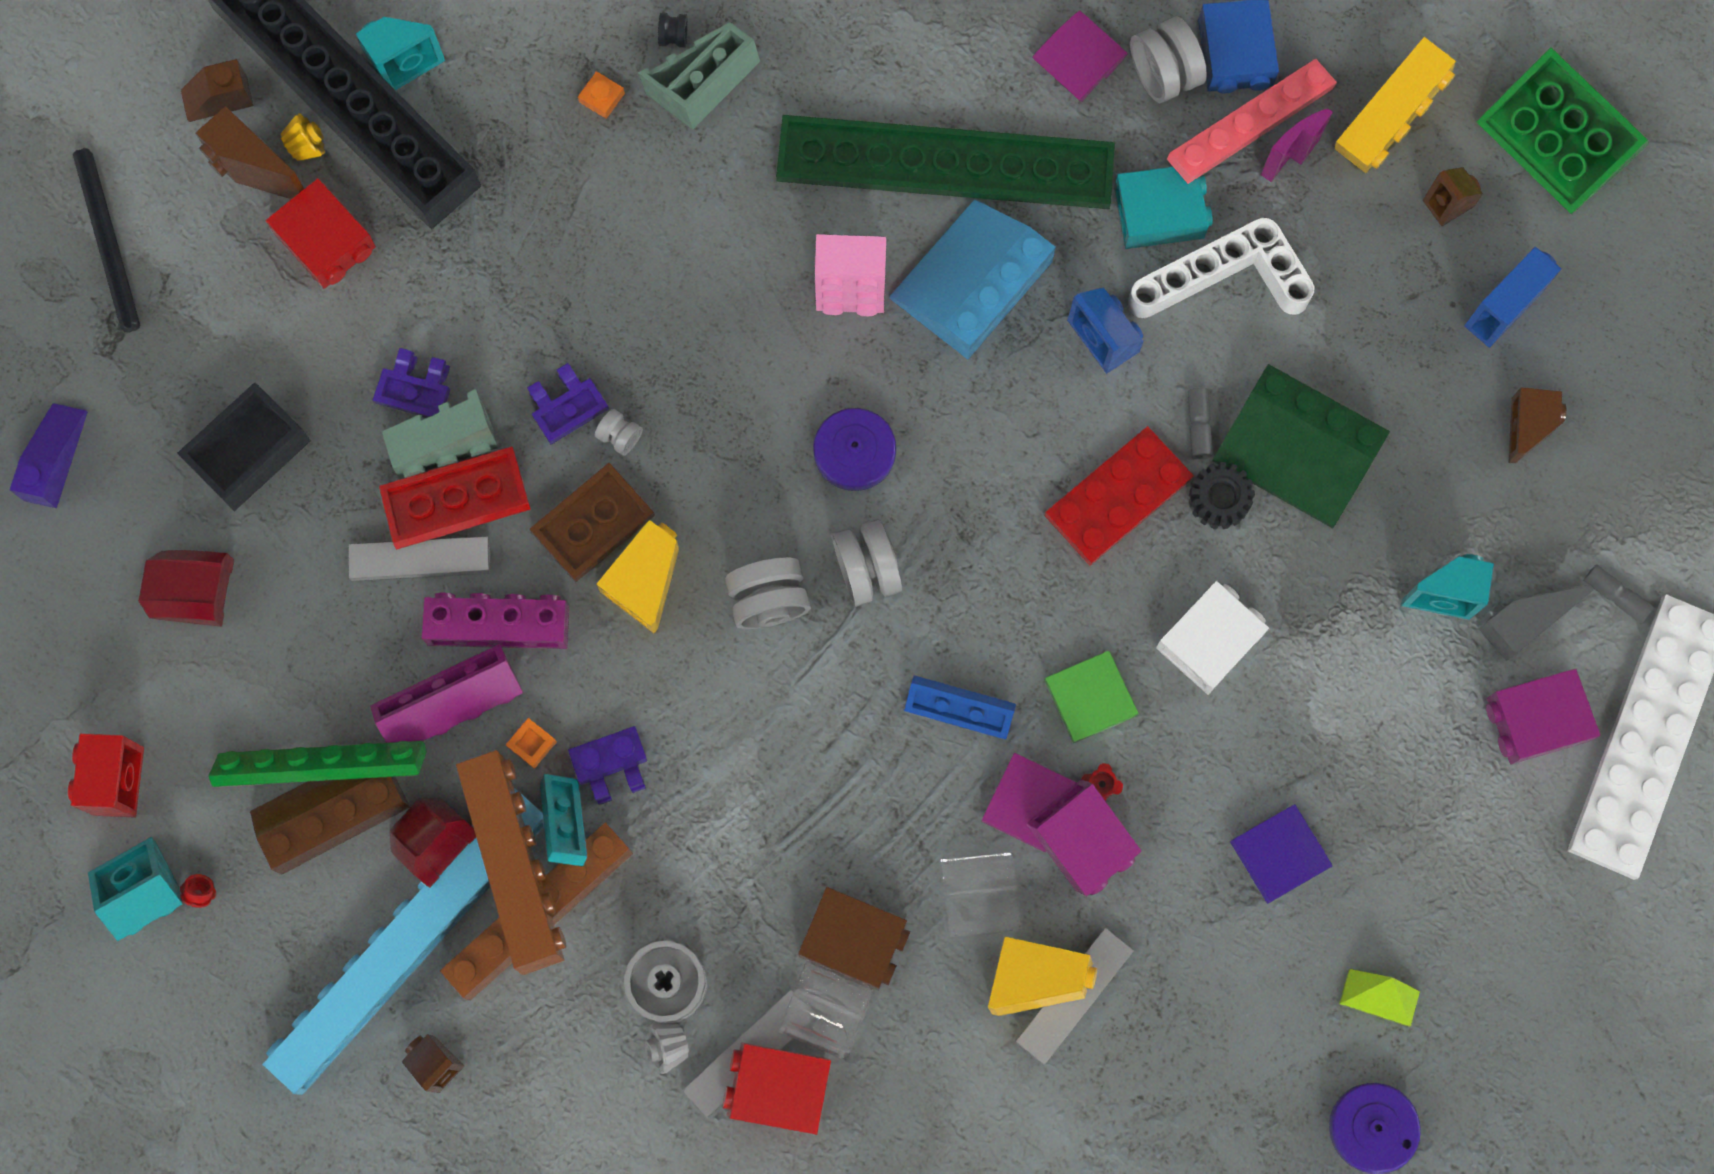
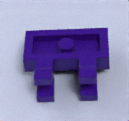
(411, 393)
(569, 410)
(608, 756)

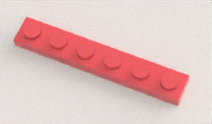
(1251, 121)

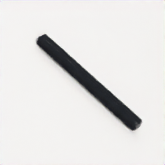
(106, 240)

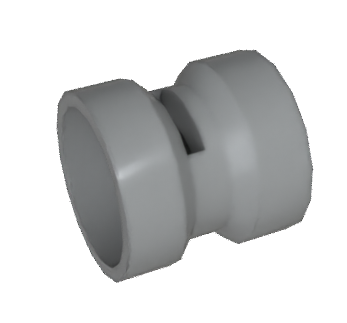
(618, 432)

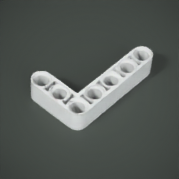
(1223, 266)

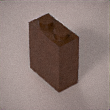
(854, 939)

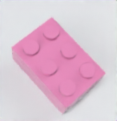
(850, 274)

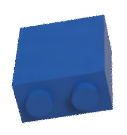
(1238, 45)
(1512, 296)

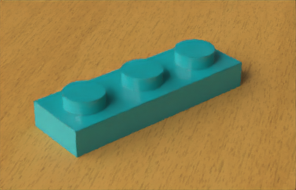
(563, 820)

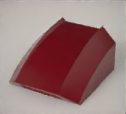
(186, 586)
(429, 838)

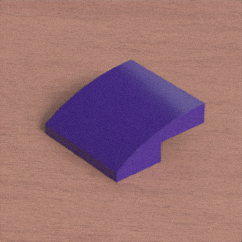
(1281, 853)

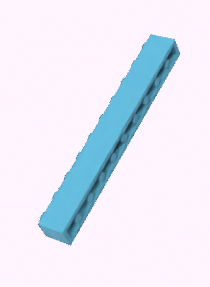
(382, 968)

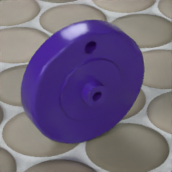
(854, 449)
(1374, 1128)

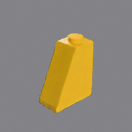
(643, 574)
(1038, 977)

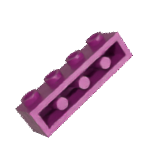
(490, 622)
(447, 698)

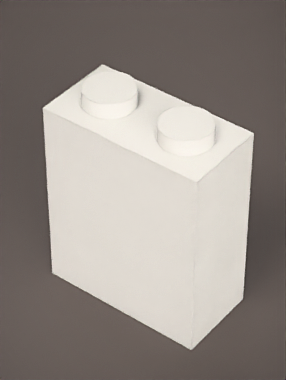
(1213, 636)

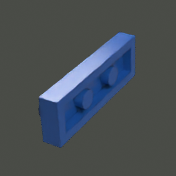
(960, 707)

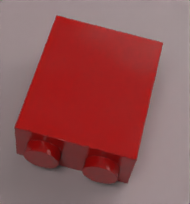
(321, 234)
(777, 1088)

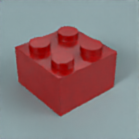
(106, 775)

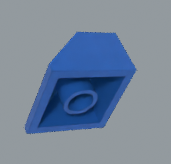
(1104, 328)

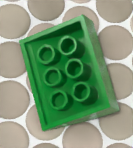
(1562, 131)

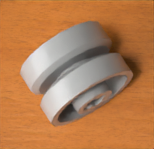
(1168, 59)
(872, 560)
(767, 593)
(652, 965)

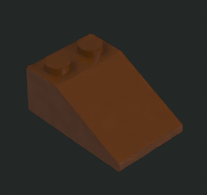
(245, 157)

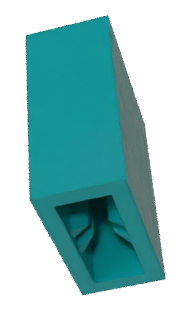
(1161, 207)

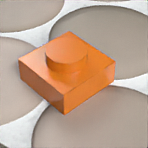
(601, 95)
(531, 743)

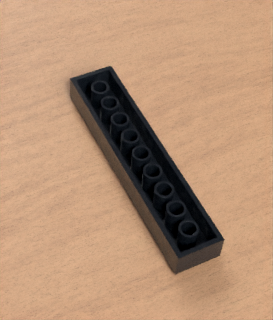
(355, 103)

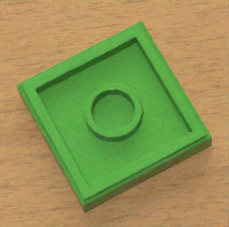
(1091, 697)

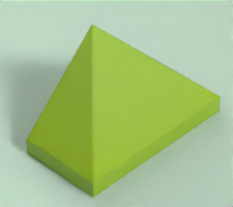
(1380, 996)

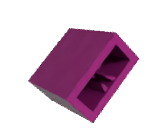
(1542, 716)
(1084, 838)

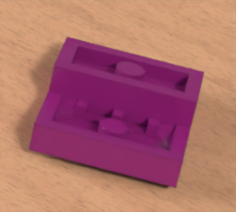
(1080, 55)
(1296, 143)
(1021, 796)

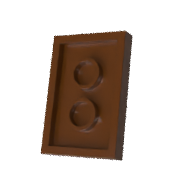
(592, 522)

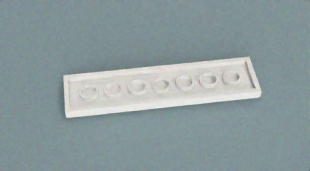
(1647, 740)

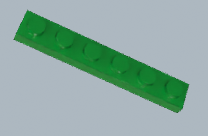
(318, 763)

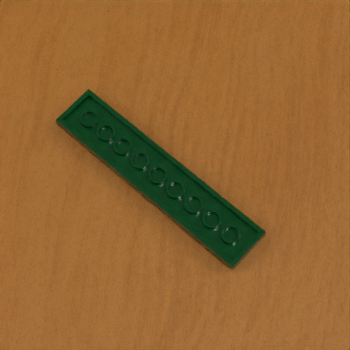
(945, 161)

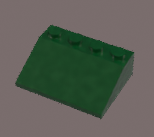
(1301, 445)

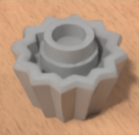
(666, 1046)

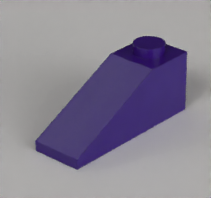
(48, 456)

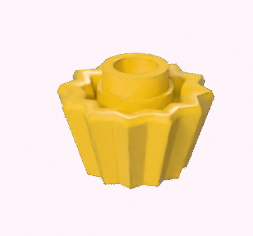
(303, 138)

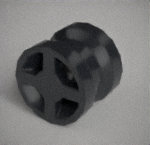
(672, 30)

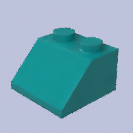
(400, 49)
(1455, 589)
(133, 889)

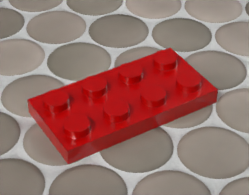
(1118, 495)
(454, 497)

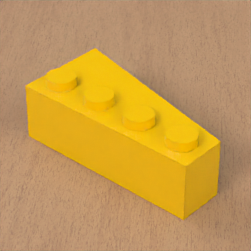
(1396, 106)

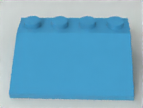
(974, 276)

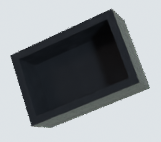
(244, 446)

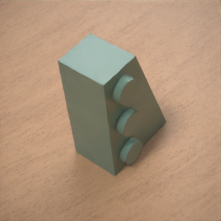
(703, 75)
(441, 438)

